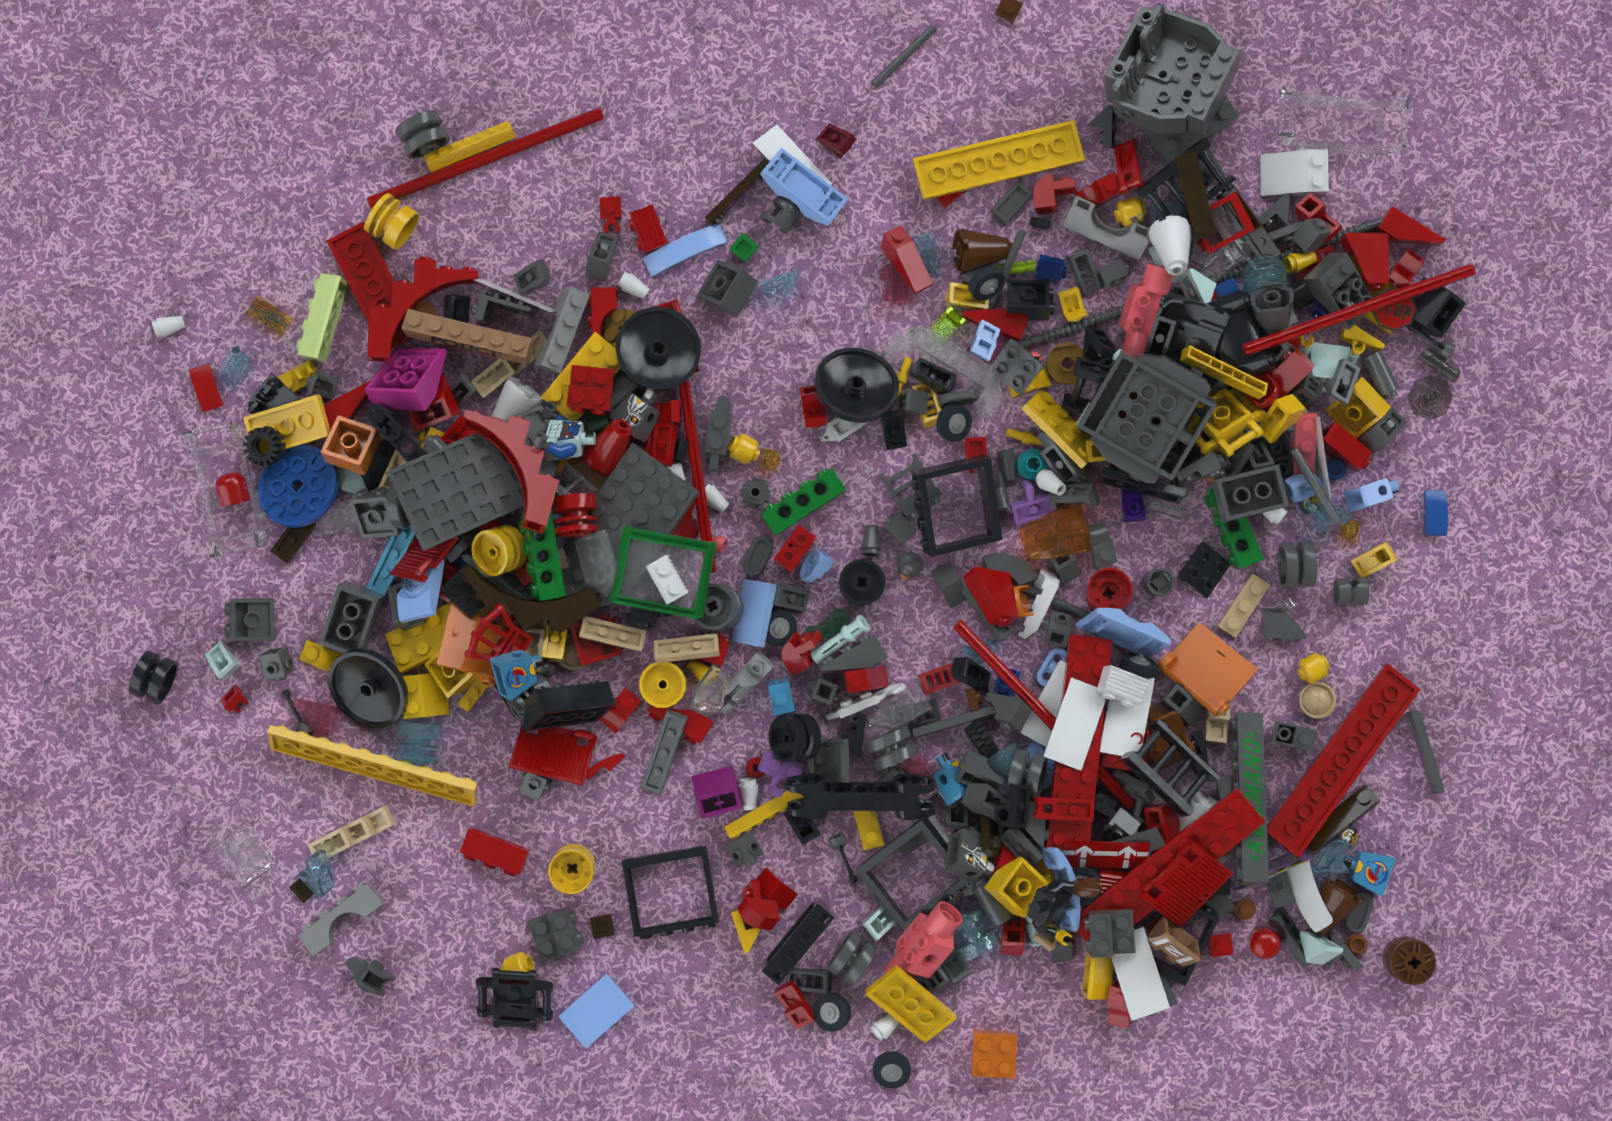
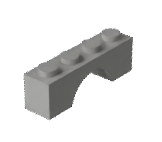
(1084, 220)
(556, 347)
(320, 934)

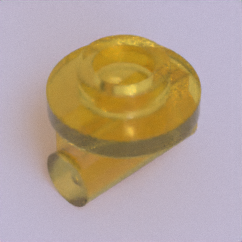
(769, 459)
(1350, 530)

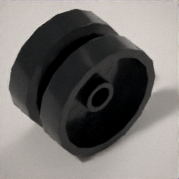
(865, 570)
(153, 677)
(794, 737)

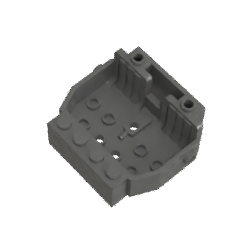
(1181, 51)
(1163, 392)

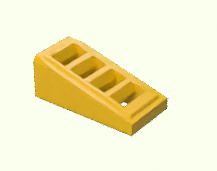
(1355, 332)
(930, 421)

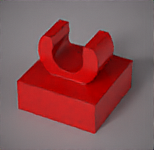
(232, 698)

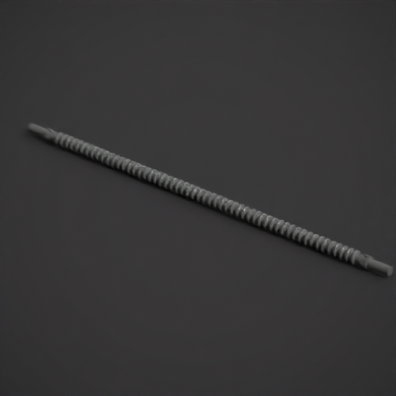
(1034, 340)

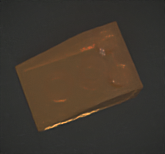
(1056, 534)

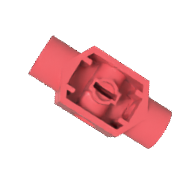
(1142, 307)
(926, 941)

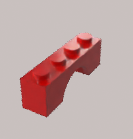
(603, 303)

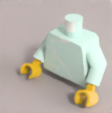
(1327, 357)

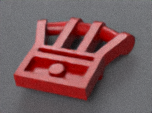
(660, 442)
(511, 639)

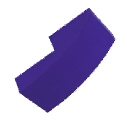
(1132, 506)

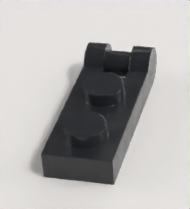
(1289, 933)

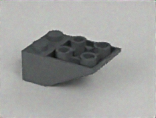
(1337, 284)
(863, 655)

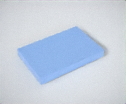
(756, 614)
(596, 1010)

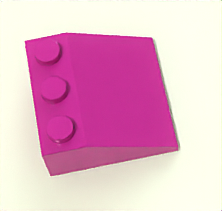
(408, 379)

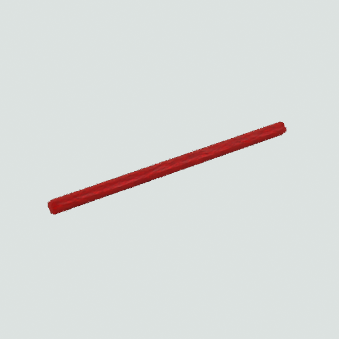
(490, 156)
(1358, 309)
(695, 464)
(1035, 705)

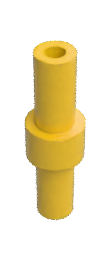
(902, 374)
(1025, 437)

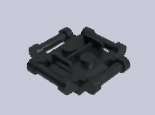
(514, 995)

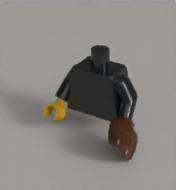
(1052, 901)

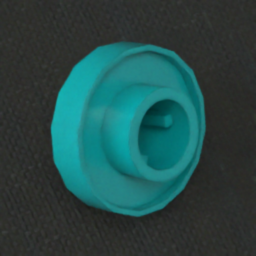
(1030, 464)

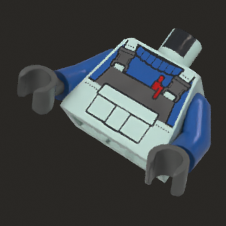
(563, 437)

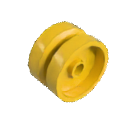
(498, 550)
(675, 687)

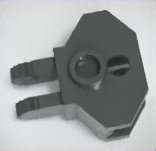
(369, 975)

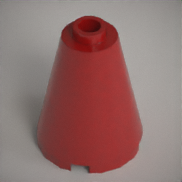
(609, 447)

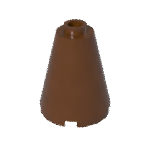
(978, 249)
(1339, 900)

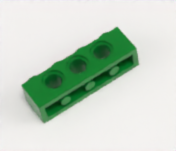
(771, 512)
(1251, 553)
(551, 564)

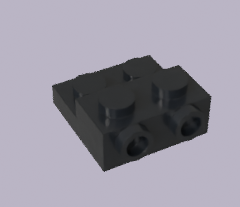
(1030, 298)
(643, 617)

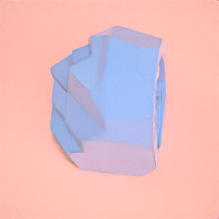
(1299, 488)
(815, 565)

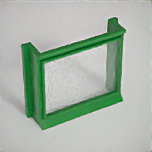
(635, 585)

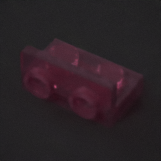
(897, 290)

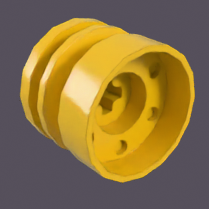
(391, 221)
(572, 881)

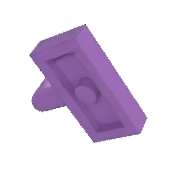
(1032, 507)
(778, 770)

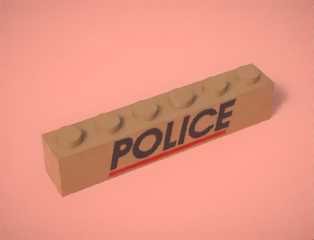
(468, 337)

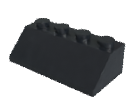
(567, 705)

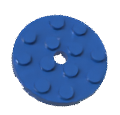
(312, 500)

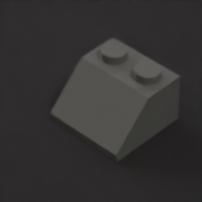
(727, 288)

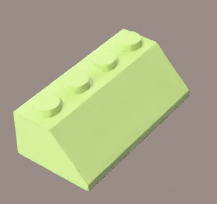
(322, 318)

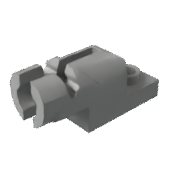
(746, 679)

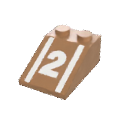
(1175, 942)

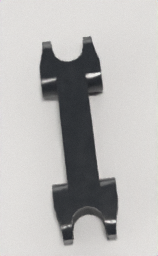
(397, 440)
(894, 796)

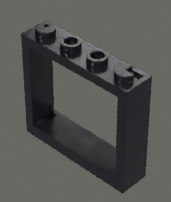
(989, 502)
(938, 842)
(668, 928)
(797, 940)
(1182, 976)

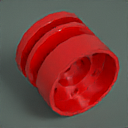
(575, 517)
(1114, 582)

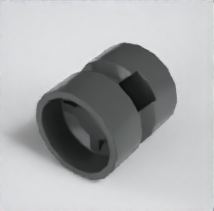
(1158, 582)
(1351, 591)

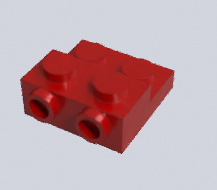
(590, 389)
(592, 651)

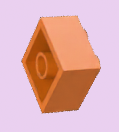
(351, 445)
(993, 1054)

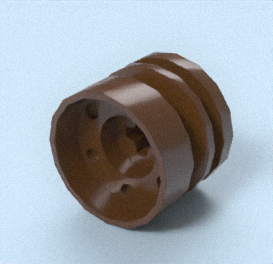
(1402, 950)

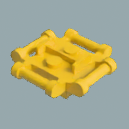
(1229, 422)

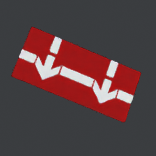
(1105, 854)

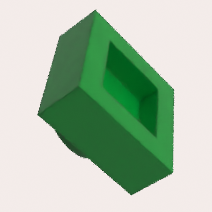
(743, 248)

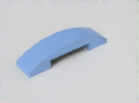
(684, 249)
(1062, 870)

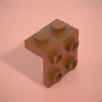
(1176, 726)

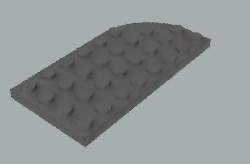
(463, 485)
(636, 495)

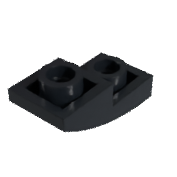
(1279, 455)
(1200, 746)

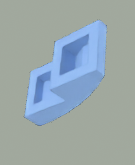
(984, 340)

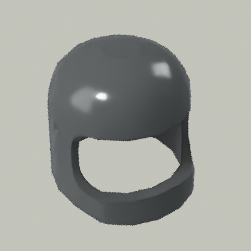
(786, 218)

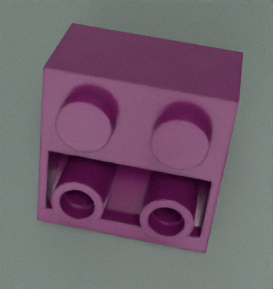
(717, 792)

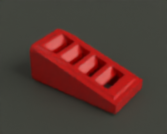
(924, 683)

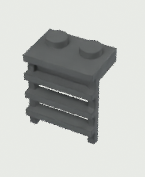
(483, 309)
(907, 505)
(832, 760)

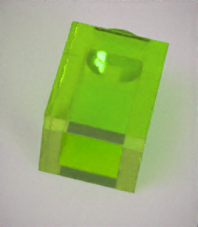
(948, 323)

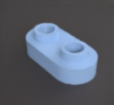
(1049, 664)

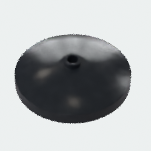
(663, 331)
(856, 385)
(368, 688)

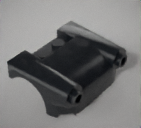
(1186, 323)
(1241, 329)

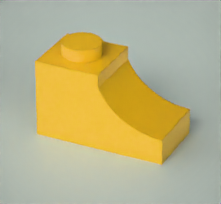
(1281, 416)

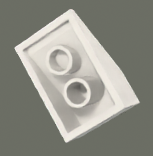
(1294, 173)

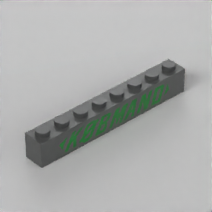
(1250, 780)

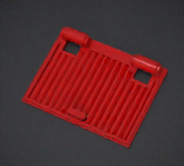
(417, 562)
(554, 752)
(1185, 884)

